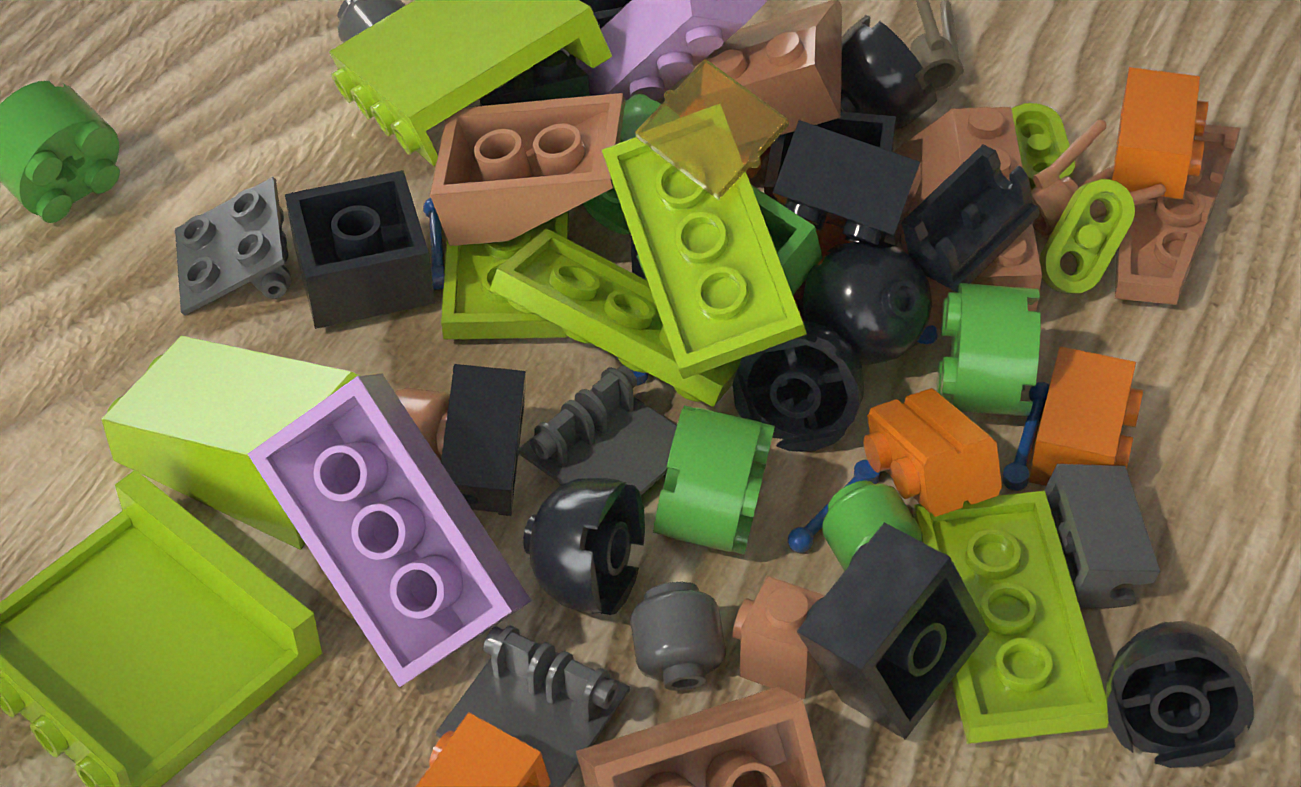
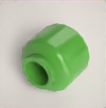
(859, 512)

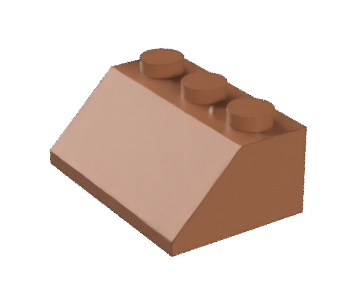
(735, 744)

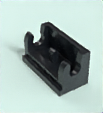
(969, 219)
(484, 435)

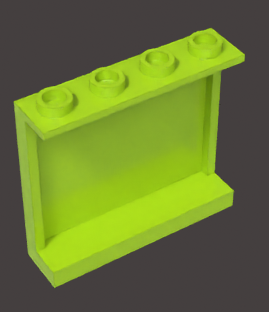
(452, 52)
(147, 643)

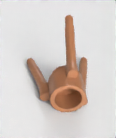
(1055, 193)

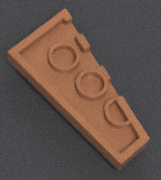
(1168, 230)

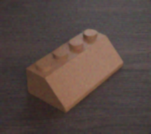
(941, 151)

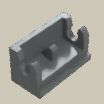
(1101, 533)

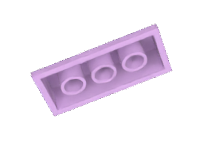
(663, 42)
(389, 527)

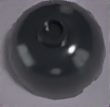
(881, 74)
(870, 299)
(802, 388)
(584, 543)
(1179, 694)

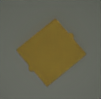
(712, 128)

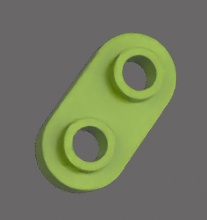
(1040, 138)
(1086, 239)

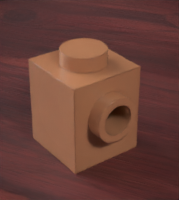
(769, 641)

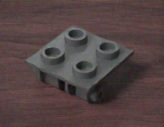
(233, 247)
(604, 436)
(540, 699)

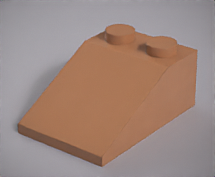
(790, 62)
(522, 164)

